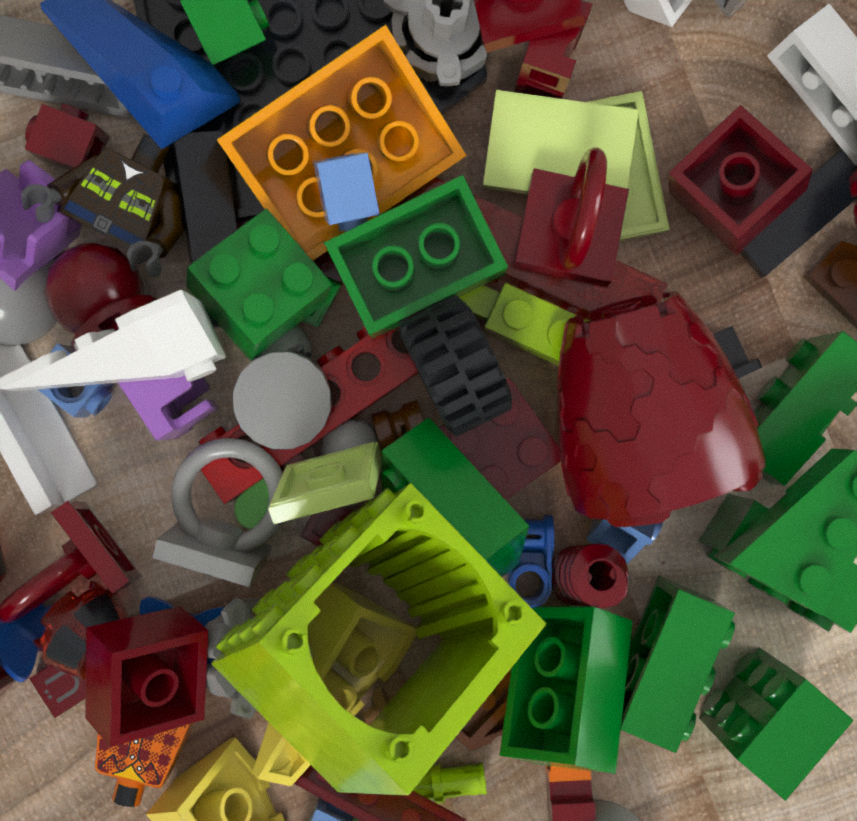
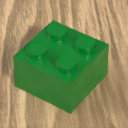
(258, 284)

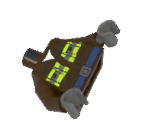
(119, 200)

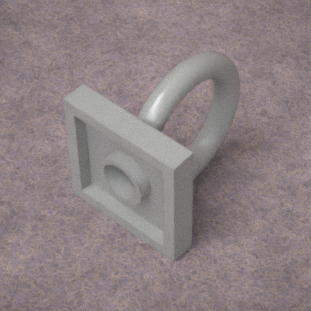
(213, 544)

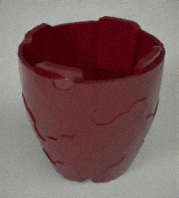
(651, 413)

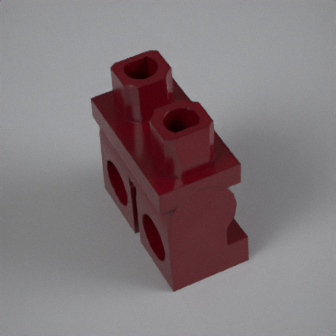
(548, 61)

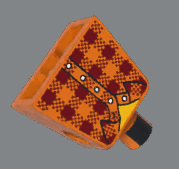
(140, 763)

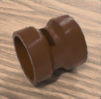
(389, 424)

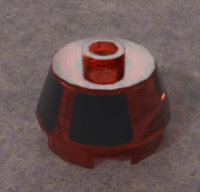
(66, 623)

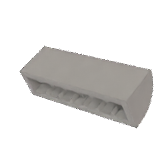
(46, 67)

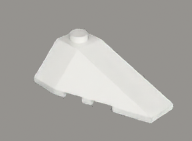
(152, 343)

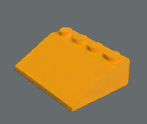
(352, 105)

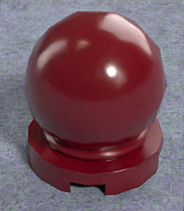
(92, 289)

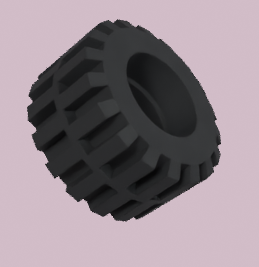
(456, 365)

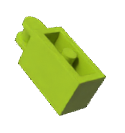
(520, 320)

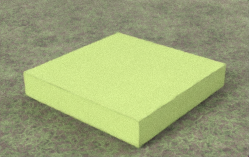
(326, 482)

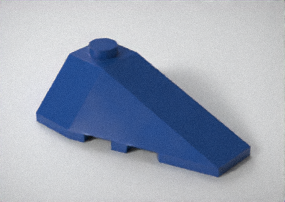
(148, 71)

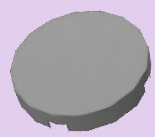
(282, 400)

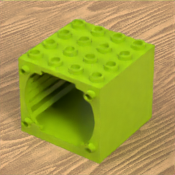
(445, 583)

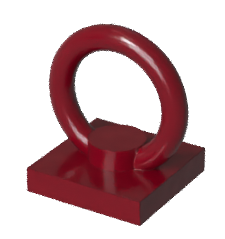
(519, 21)
(572, 222)
(86, 553)

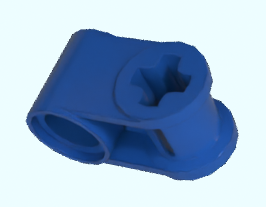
(536, 557)

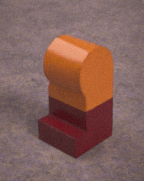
(569, 794)

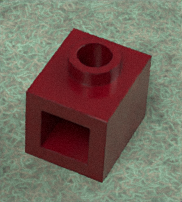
(64, 136)

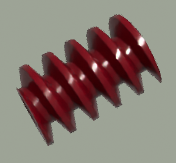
(590, 576)

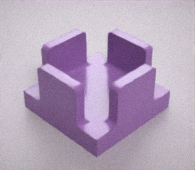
(23, 239)
(162, 401)

